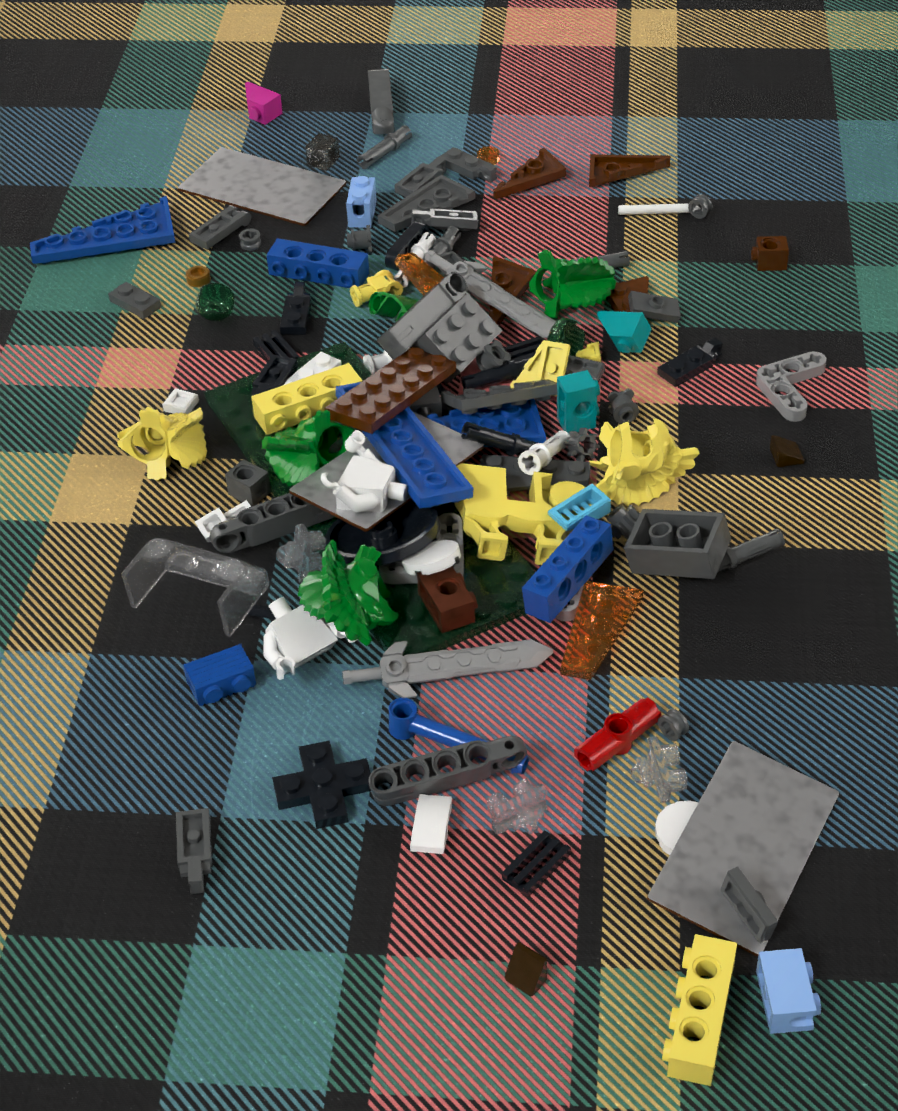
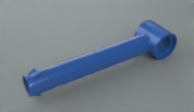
(405, 723)

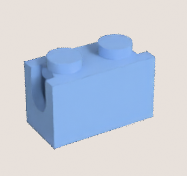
(361, 197)
(787, 990)

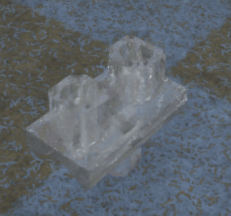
(299, 552)
(656, 770)
(520, 810)

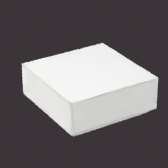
(180, 401)

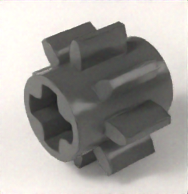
(589, 444)
(623, 520)

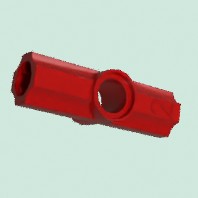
(617, 734)

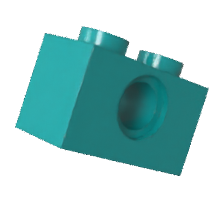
(577, 401)

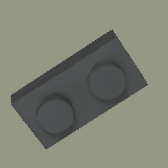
(134, 300)

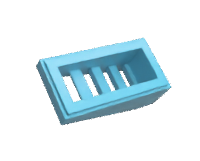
(589, 495)

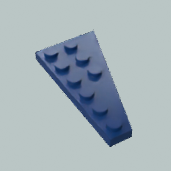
(113, 233)
(509, 419)

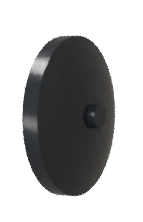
(395, 537)

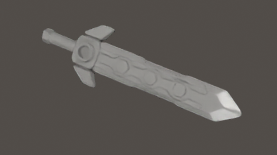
(495, 295)
(400, 671)

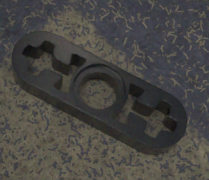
(405, 243)

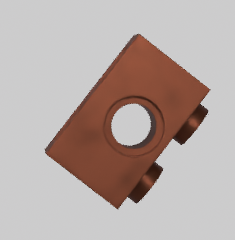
(447, 599)

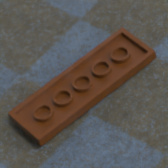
(391, 390)

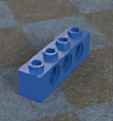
(317, 263)
(567, 569)

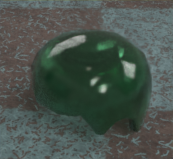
(215, 301)
(569, 333)

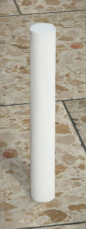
(653, 209)

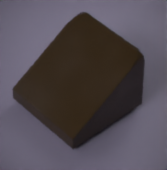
(785, 452)
(526, 969)

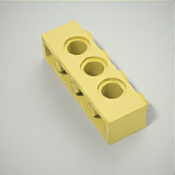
(300, 399)
(696, 1059)

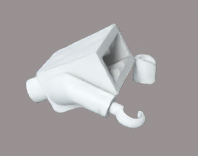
(366, 480)
(296, 637)

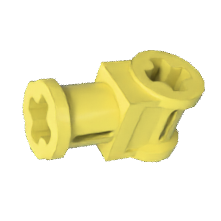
(375, 283)

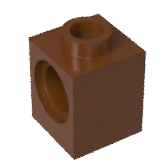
(770, 253)

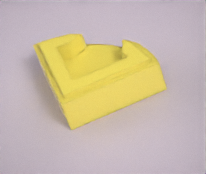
(592, 352)

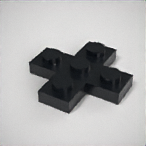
(322, 784)

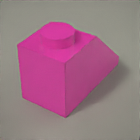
(262, 103)

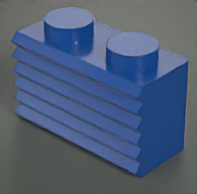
(220, 675)

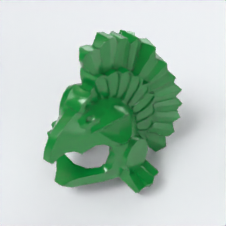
(573, 282)
(304, 449)
(348, 593)

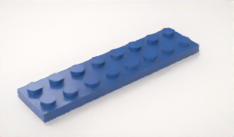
(417, 459)

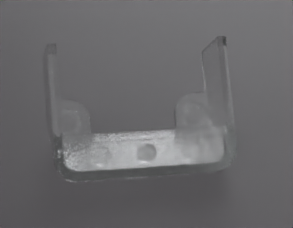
(242, 579)

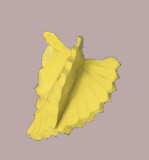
(165, 437)
(640, 462)

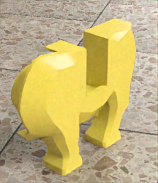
(492, 509)

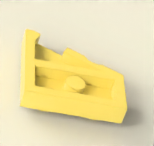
(547, 363)

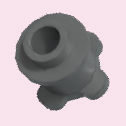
(360, 239)
(492, 356)
(622, 406)

